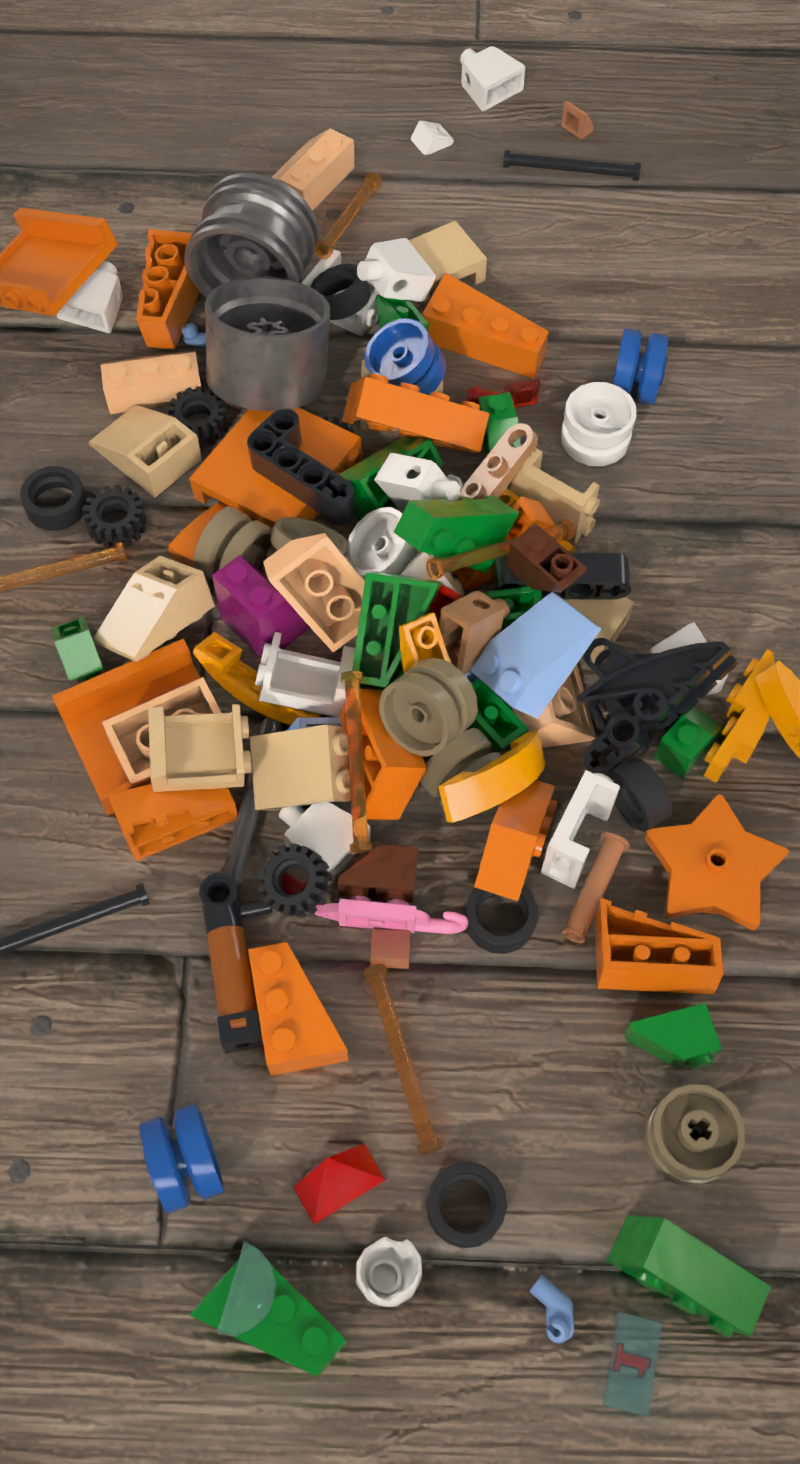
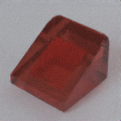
(523, 393)

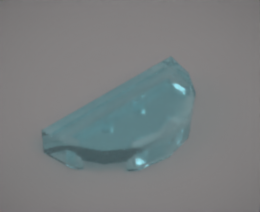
(250, 1293)

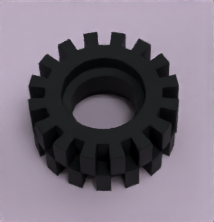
(201, 402)
(111, 502)
(279, 864)

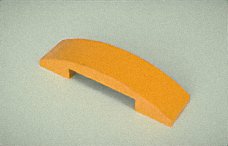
(223, 663)
(495, 782)

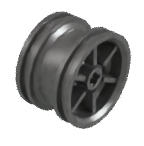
(249, 231)

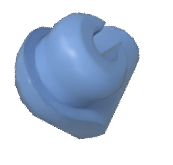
(193, 336)
(558, 1310)

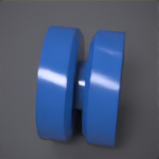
(406, 355)
(641, 367)
(174, 1160)

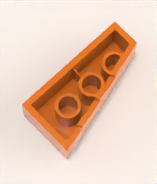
(166, 290)
(484, 329)
(416, 413)

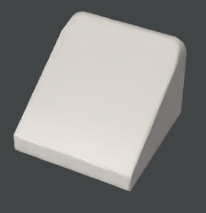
(430, 137)

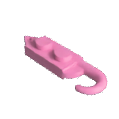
(393, 915)

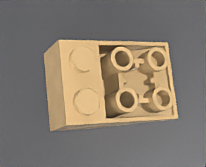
(149, 448)
(154, 608)

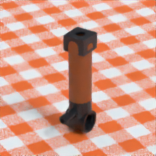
(231, 963)

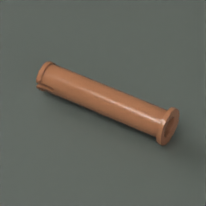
(594, 886)

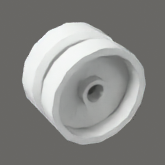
(598, 423)
(376, 546)

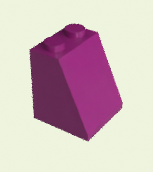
(254, 606)

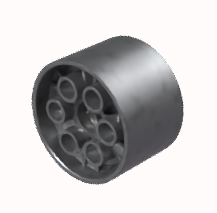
(266, 343)

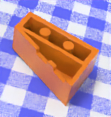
(388, 768)
(167, 818)
(514, 839)
(652, 955)
(291, 1017)

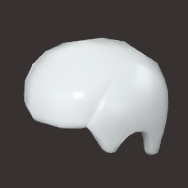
(389, 1272)

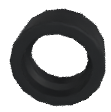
(340, 278)
(50, 478)
(641, 794)
(498, 943)
(497, 1196)

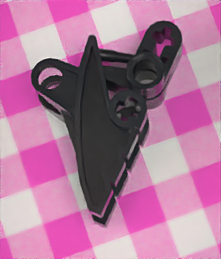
(643, 682)

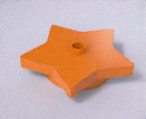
(701, 886)

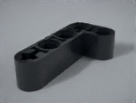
(277, 457)
(605, 577)

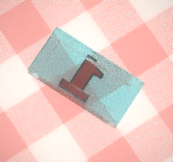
(632, 1364)

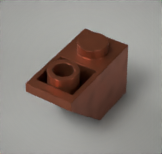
(543, 561)
(382, 875)

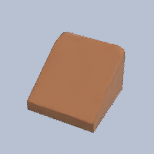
(576, 121)
(390, 948)

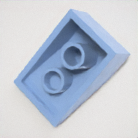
(536, 654)

